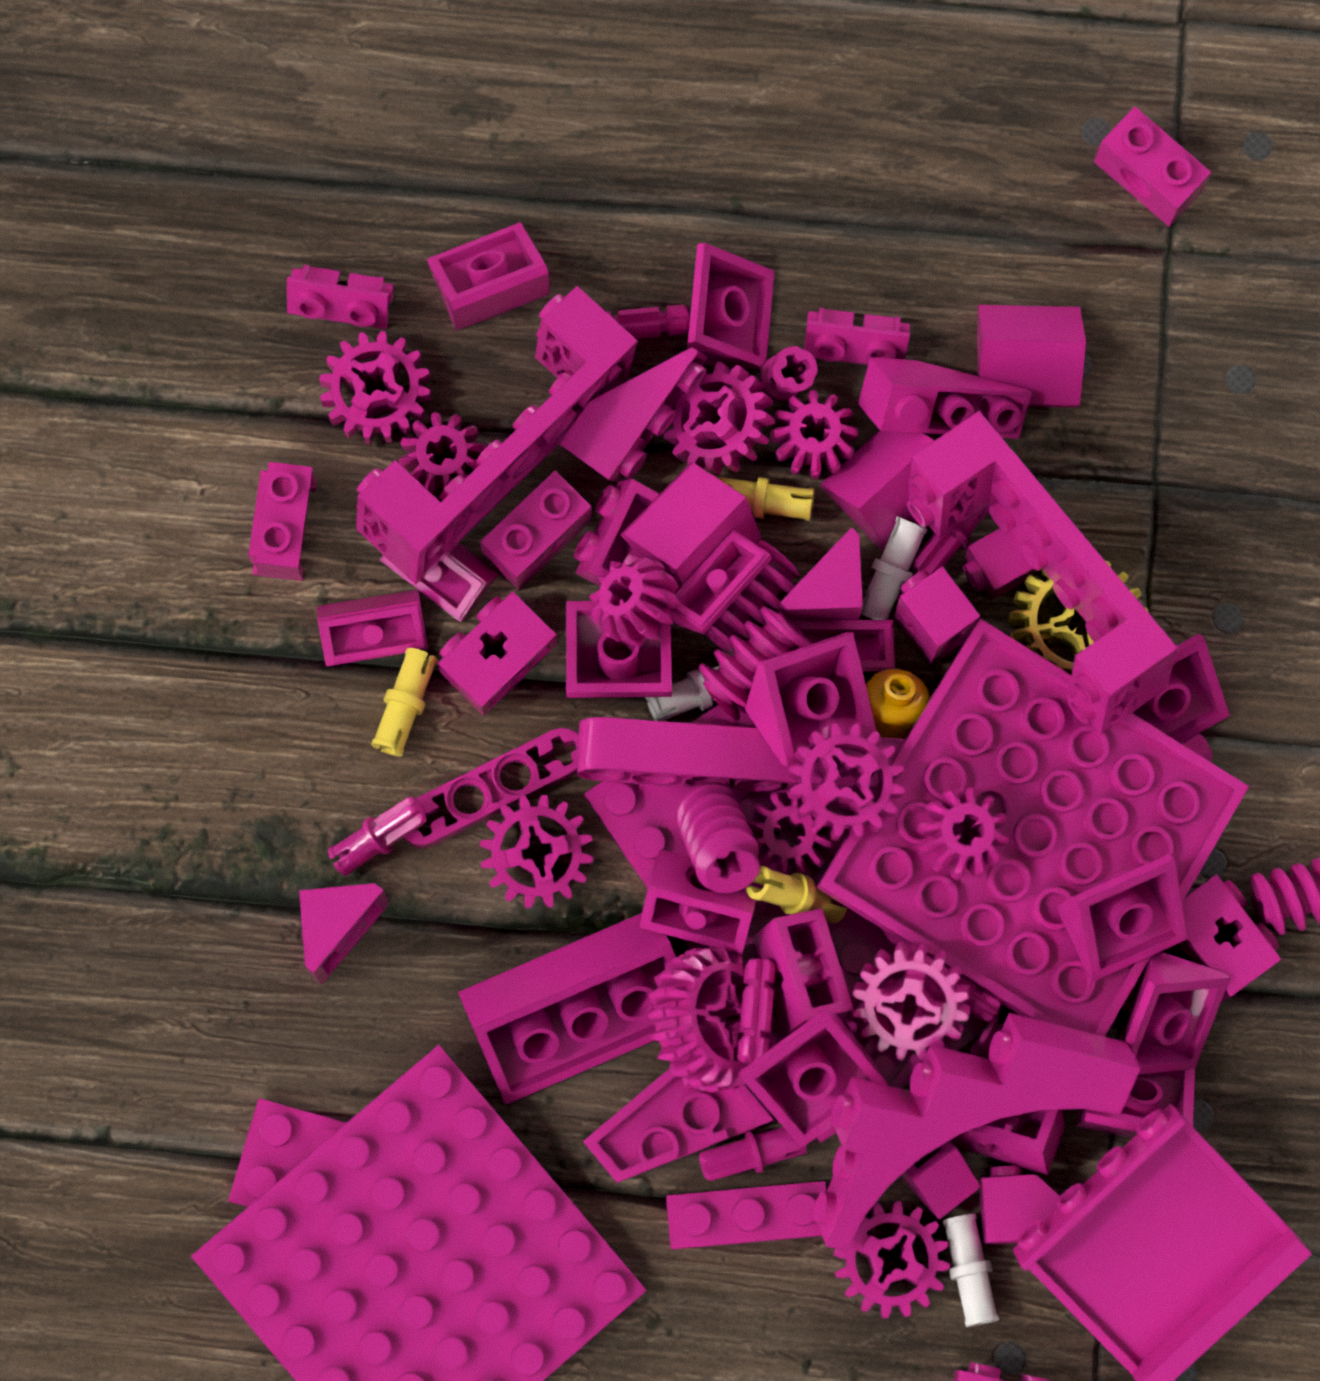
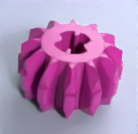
(434, 441)
(809, 450)
(634, 600)
(979, 821)
(779, 851)

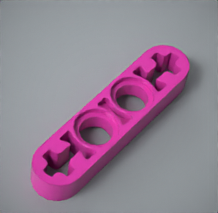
(495, 794)

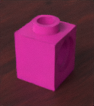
(996, 564)

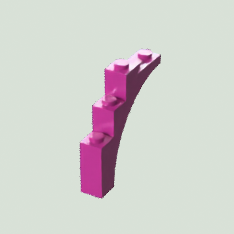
(952, 1092)

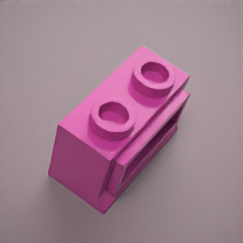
(281, 520)

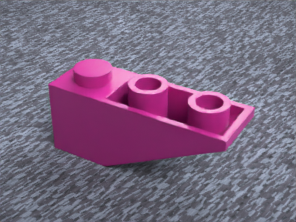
(936, 399)
(623, 420)

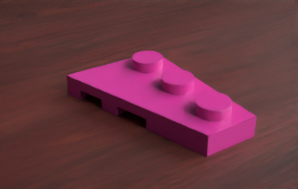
(670, 1124)

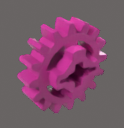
(366, 406)
(738, 430)
(857, 799)
(558, 846)
(891, 999)
(912, 1272)

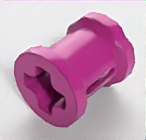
(787, 359)

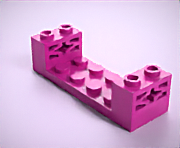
(415, 529)
(1129, 650)

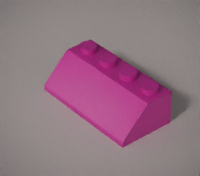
(568, 1008)

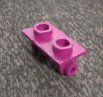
(316, 295)
(834, 338)

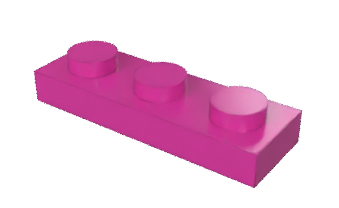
(743, 1215)

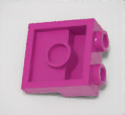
(618, 509)

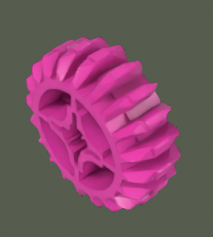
(700, 1017)

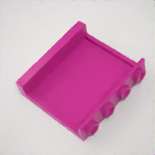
(1161, 1248)

